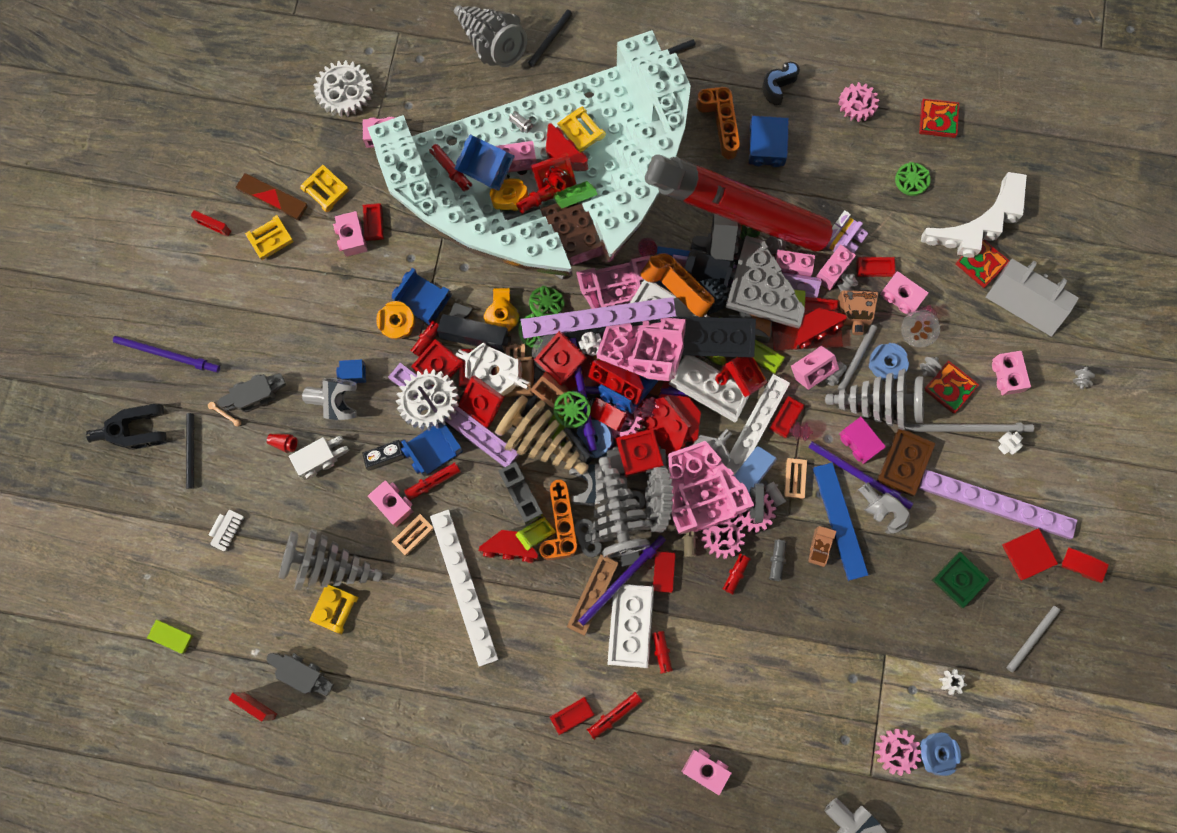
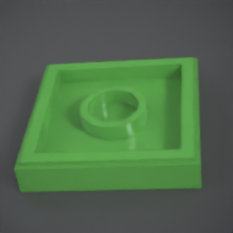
(575, 194)

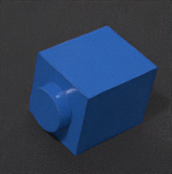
(352, 370)

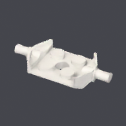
(484, 359)

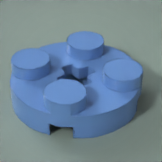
(887, 351)
(605, 438)
(931, 759)

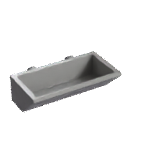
(1032, 296)

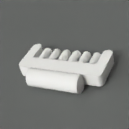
(220, 529)

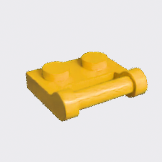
(577, 133)
(329, 184)
(272, 241)
(328, 606)

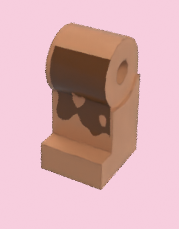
(821, 546)

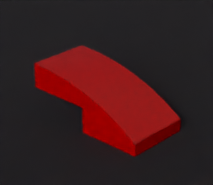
(1085, 564)

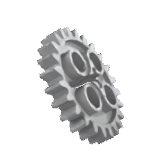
(659, 499)

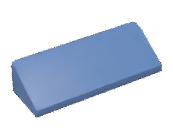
(755, 467)

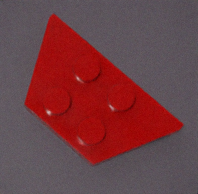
(668, 424)

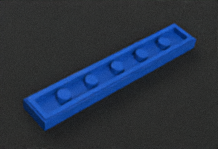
(840, 521)

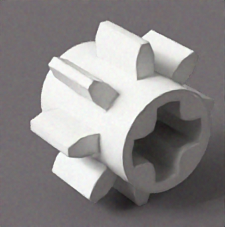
(590, 343)
(1010, 442)
(959, 683)

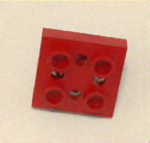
(555, 178)

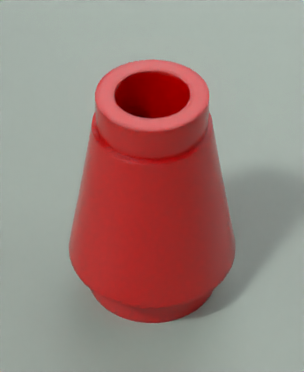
(283, 442)

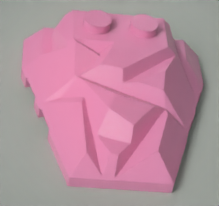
(612, 284)
(645, 349)
(704, 489)

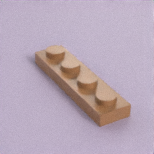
(593, 591)

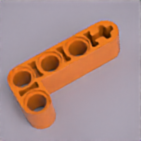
(728, 122)
(679, 282)
(560, 518)

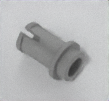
(524, 124)
(834, 378)
(774, 494)

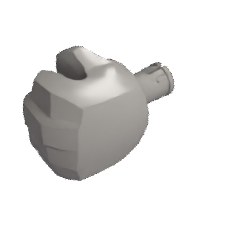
(883, 505)

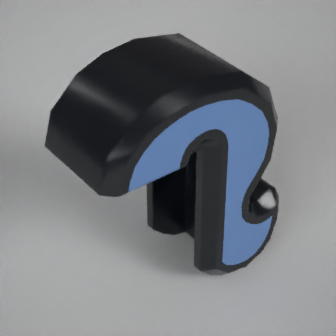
(778, 78)

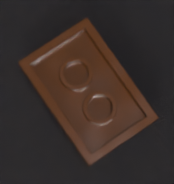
(906, 462)

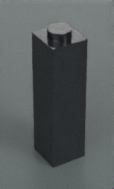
(473, 333)

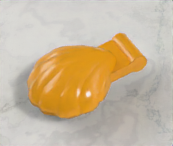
(501, 311)

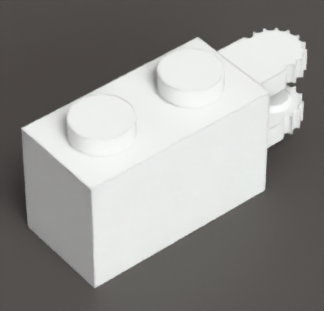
(317, 457)

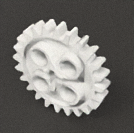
(343, 88)
(412, 409)

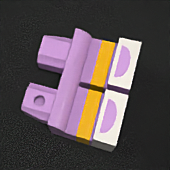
(844, 231)

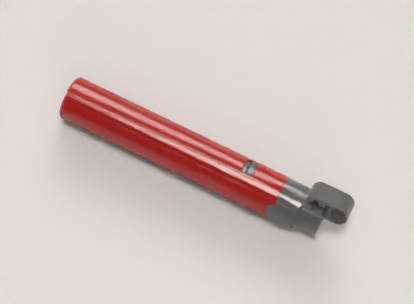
(738, 202)

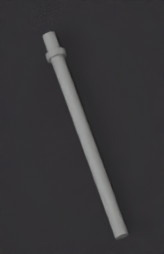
(1019, 427)

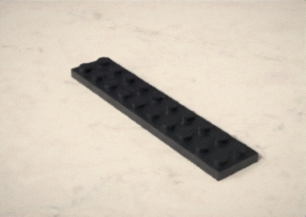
(704, 336)

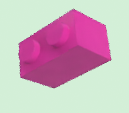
(861, 440)

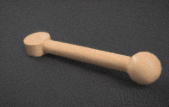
(212, 406)

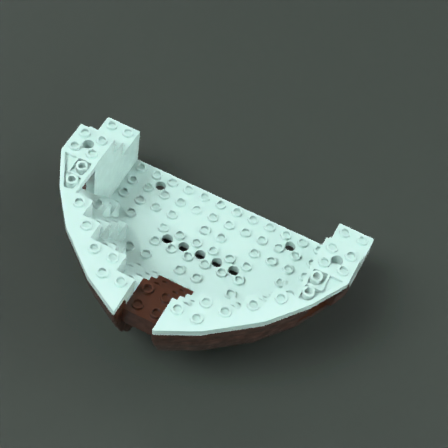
(635, 103)

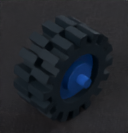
(717, 292)

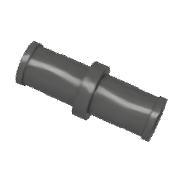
(778, 560)

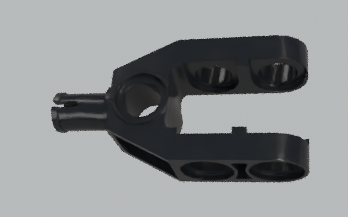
(121, 420)

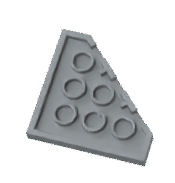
(762, 288)

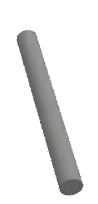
(857, 358)
(1033, 639)

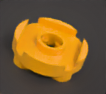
(502, 199)
(388, 328)

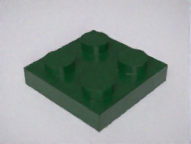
(960, 580)

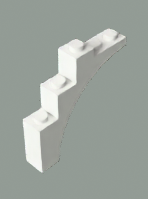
(989, 226)

